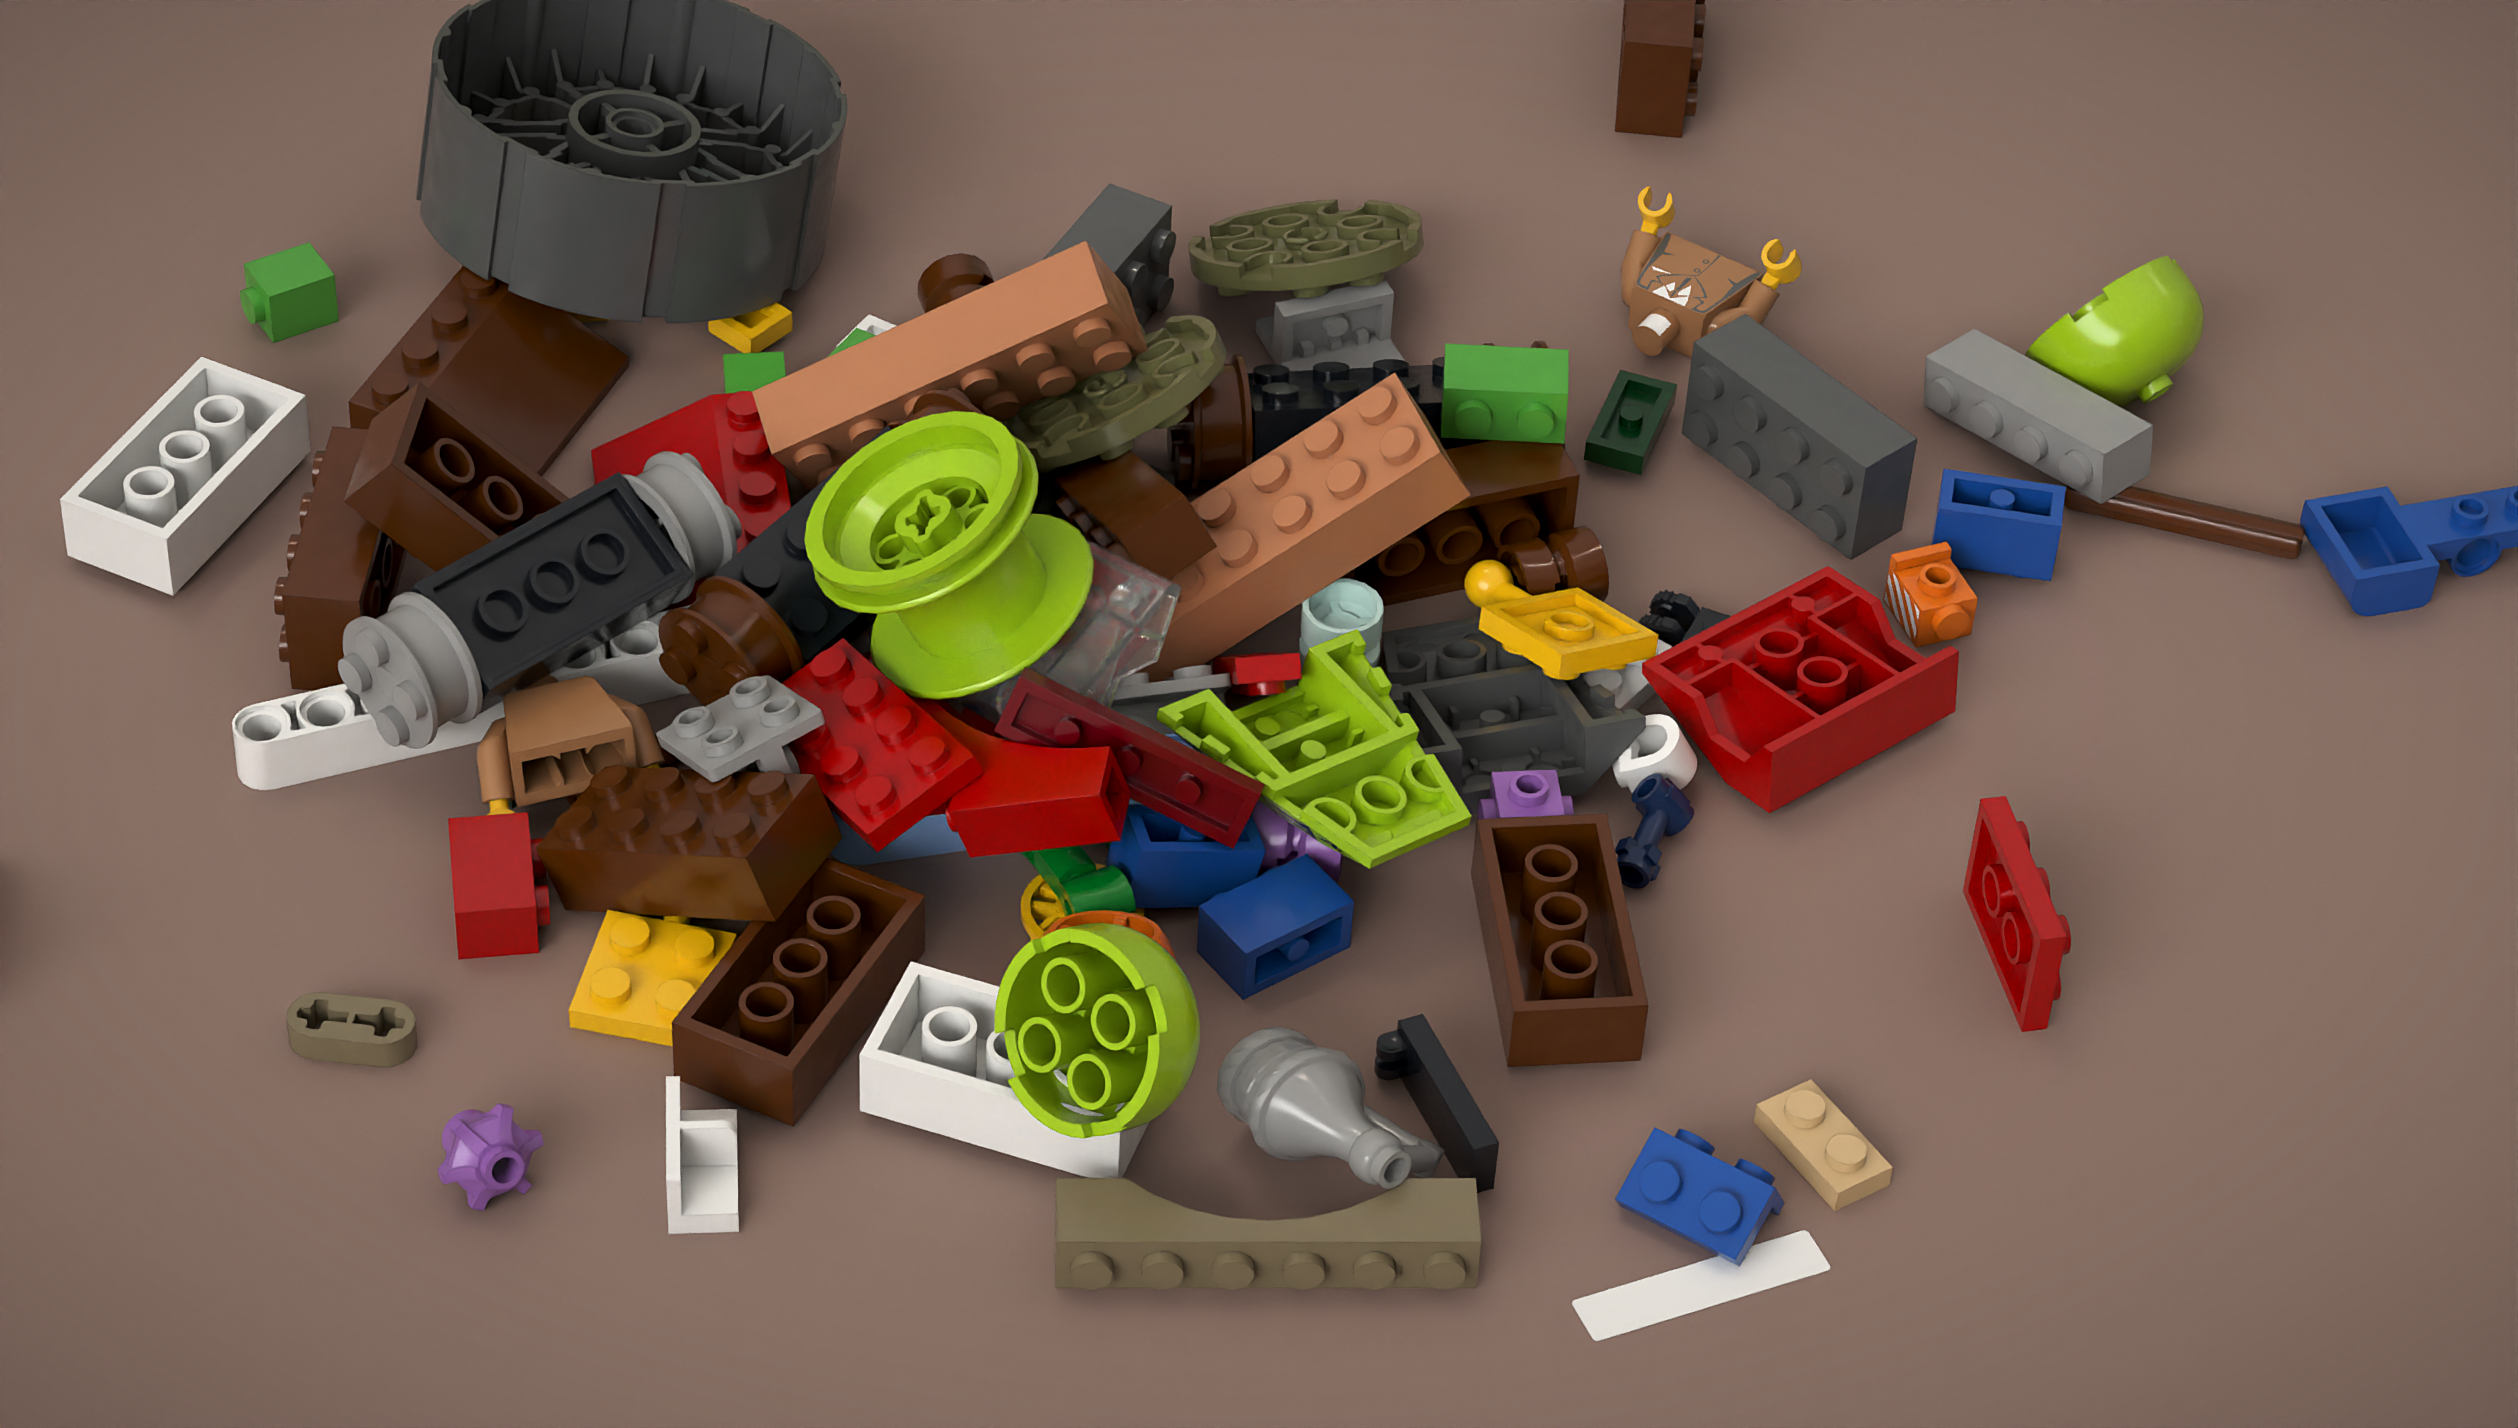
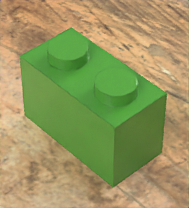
(1505, 393)

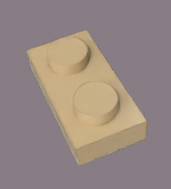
(1823, 1145)

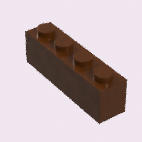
(1132, 513)

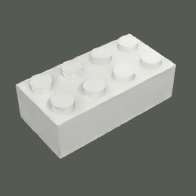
(186, 475)
(947, 1073)

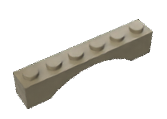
(1130, 1238)

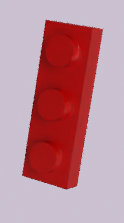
(1259, 672)

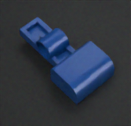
(2391, 552)

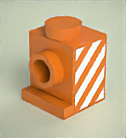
(1929, 595)

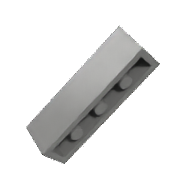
(2038, 415)

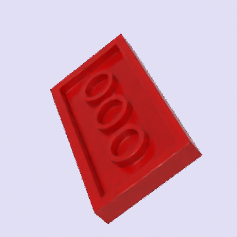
(878, 751)

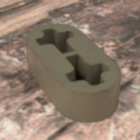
(351, 1029)

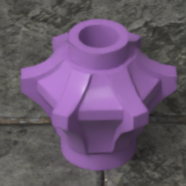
(487, 1153)

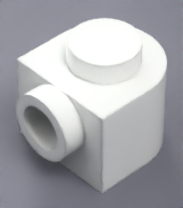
(1657, 750)

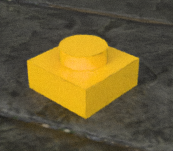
(755, 329)

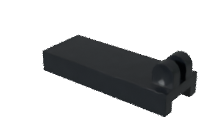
(1441, 1097)

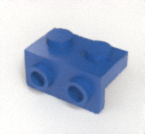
(1699, 1195)

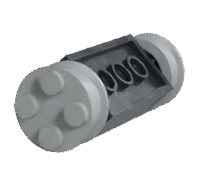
(538, 598)

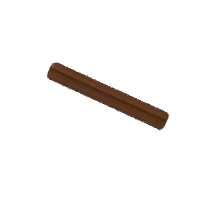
(2195, 520)

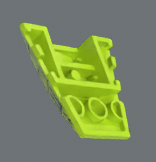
(1332, 756)

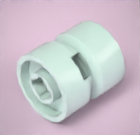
(1341, 609)

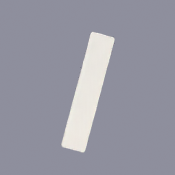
(1699, 1286)

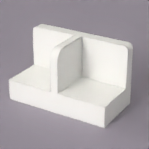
(700, 1167)

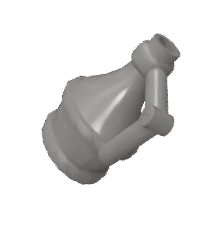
(1312, 1105)

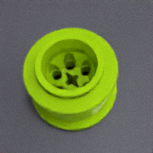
(946, 553)

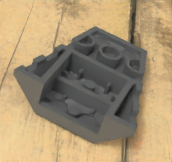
(1500, 711)

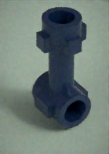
(1663, 812)

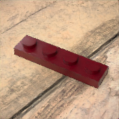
(1156, 768)

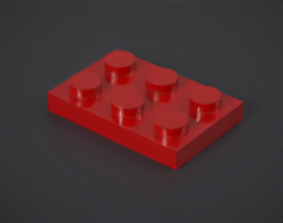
(2015, 913)

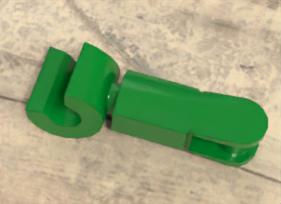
(1079, 884)

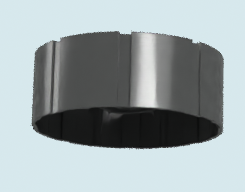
(631, 154)

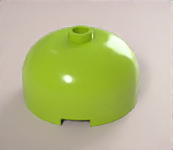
(2129, 336)
(1108, 1016)

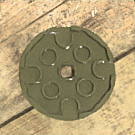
(1306, 247)
(1116, 406)

